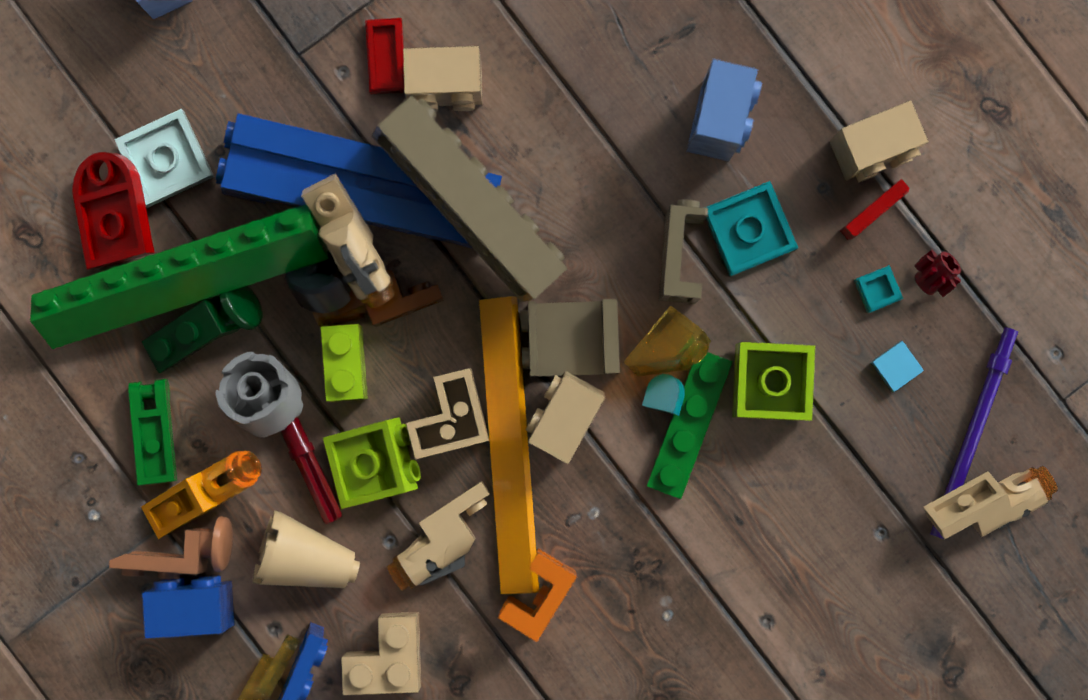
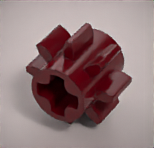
(937, 273)

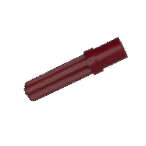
(302, 452)

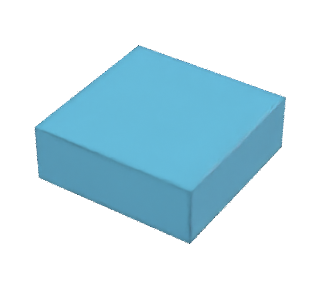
(897, 366)

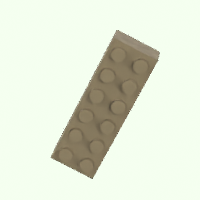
(469, 200)

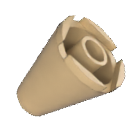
(302, 557)

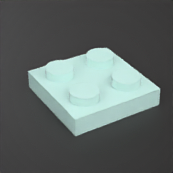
(165, 157)

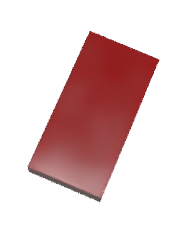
(385, 55)
(875, 210)

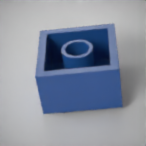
(188, 609)

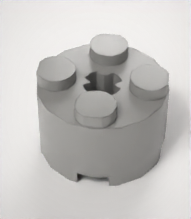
(259, 394)

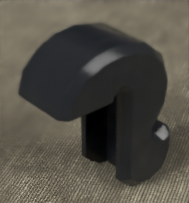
(317, 287)

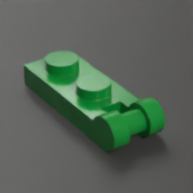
(152, 433)

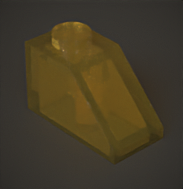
(669, 346)

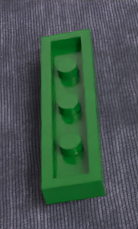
(688, 429)

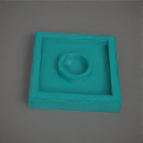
(750, 228)

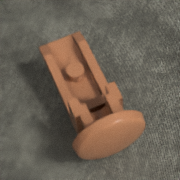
(198, 547)

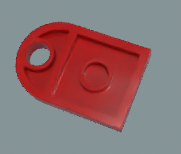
(111, 211)

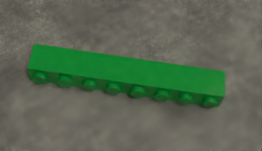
(178, 277)

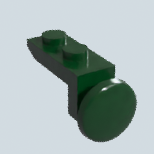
(202, 326)

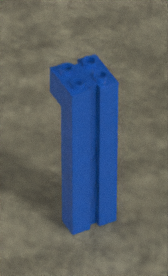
(281, 160)

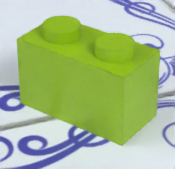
(344, 362)

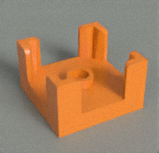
(547, 600)

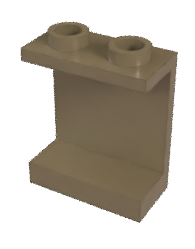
(571, 338)

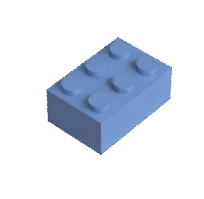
(723, 110)

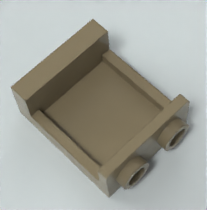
(671, 287)

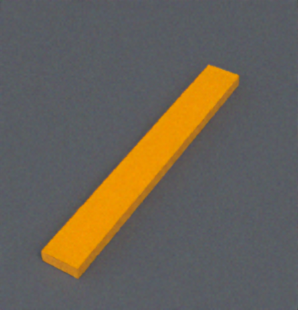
(508, 444)

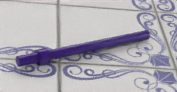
(998, 365)

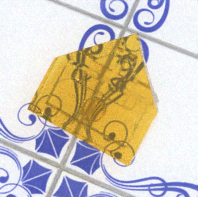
(269, 672)

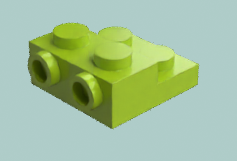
(372, 462)

